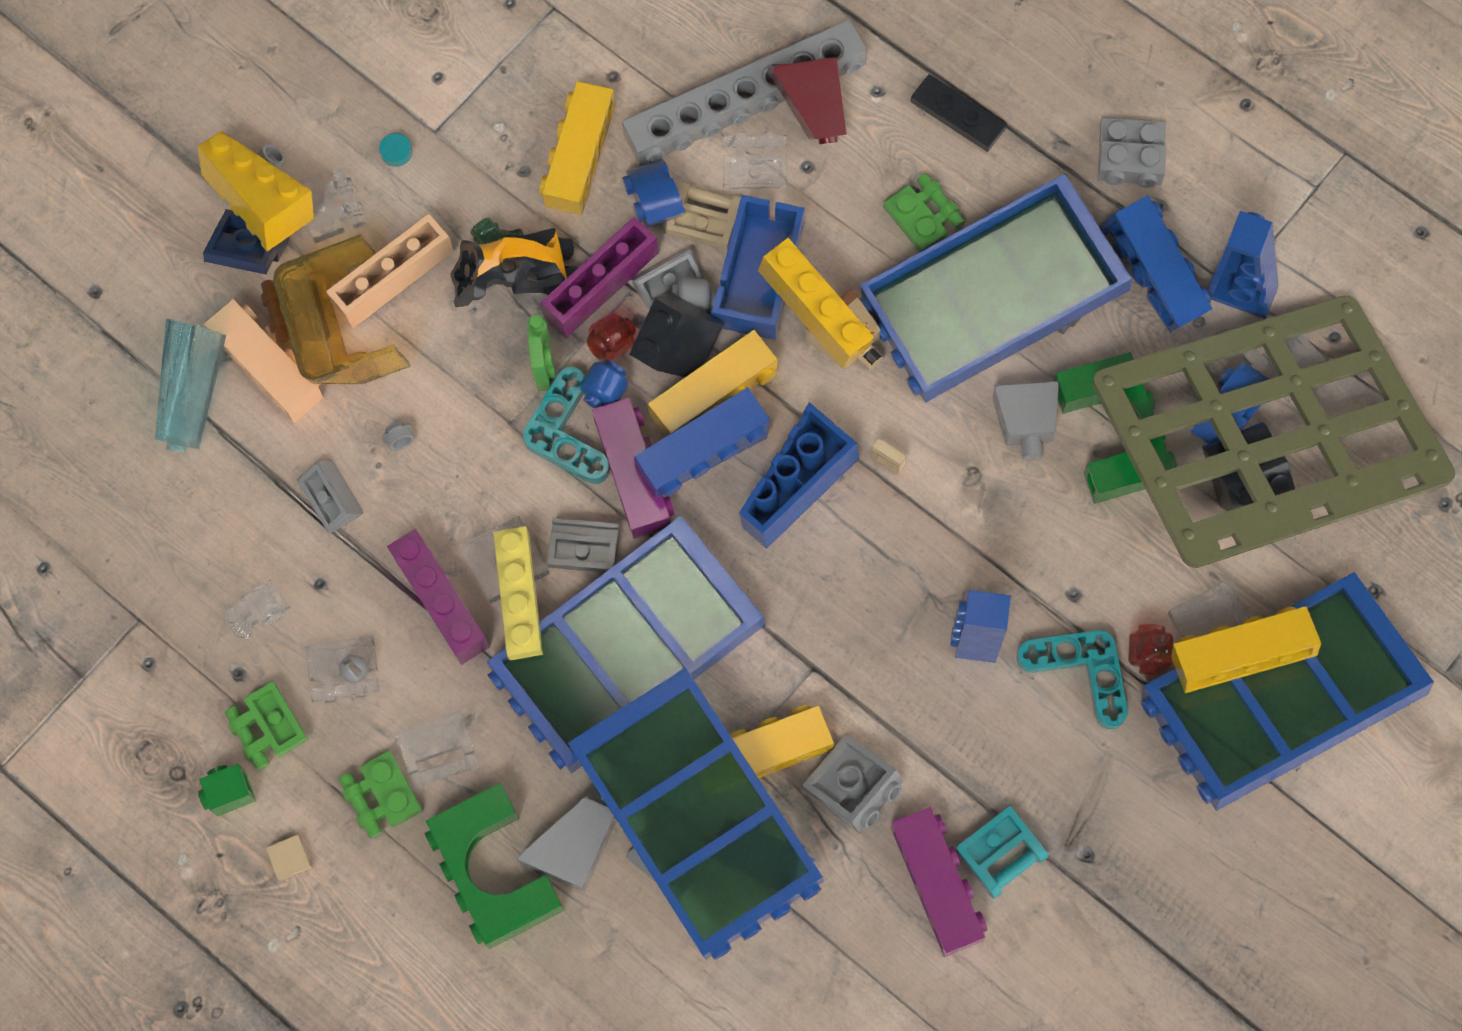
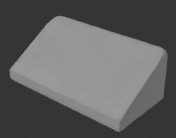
(660, 276)
(329, 495)

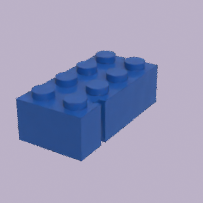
(749, 297)

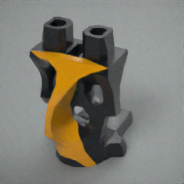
(531, 253)

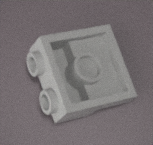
(1131, 152)
(854, 784)

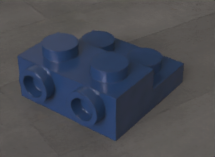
(237, 248)

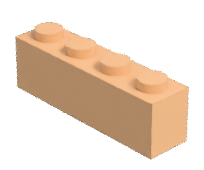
(390, 271)
(264, 360)

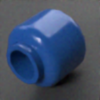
(603, 384)

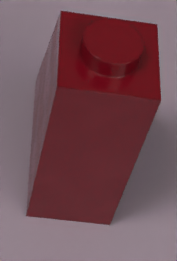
(813, 96)

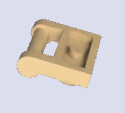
(701, 223)

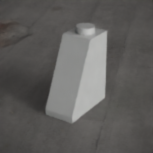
(573, 844)

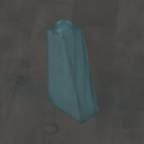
(186, 383)

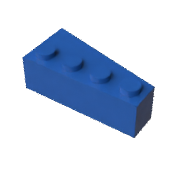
(1157, 263)
(1247, 267)
(703, 443)
(798, 475)
(980, 625)

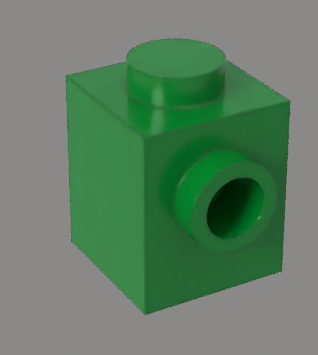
(225, 789)

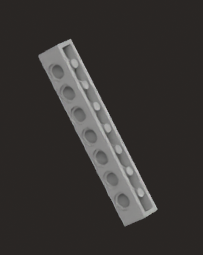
(725, 91)

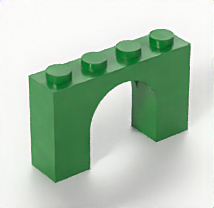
(1115, 474)
(456, 835)

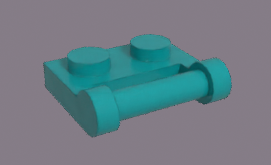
(993, 843)

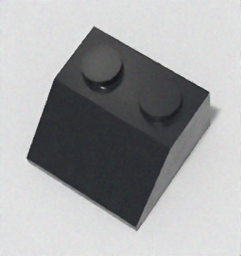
(675, 336)
(1230, 488)

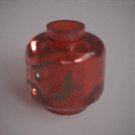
(1150, 648)

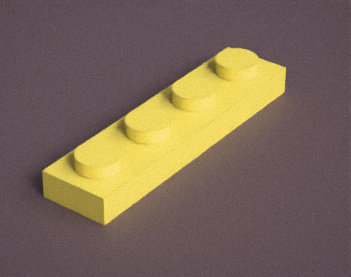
(518, 593)

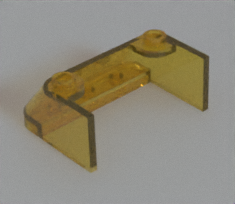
(312, 319)

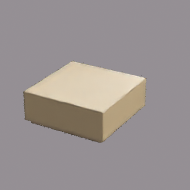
(888, 456)
(288, 857)

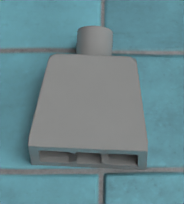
(1027, 415)

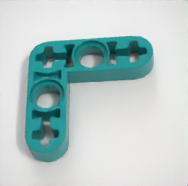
(553, 428)
(1094, 664)

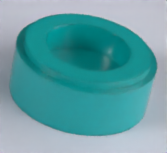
(395, 149)

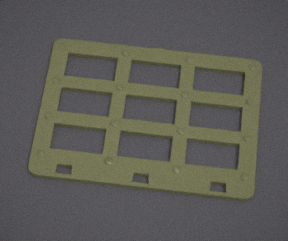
(1288, 514)

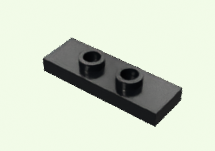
(958, 113)

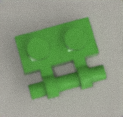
(915, 217)
(540, 353)
(275, 720)
(390, 789)

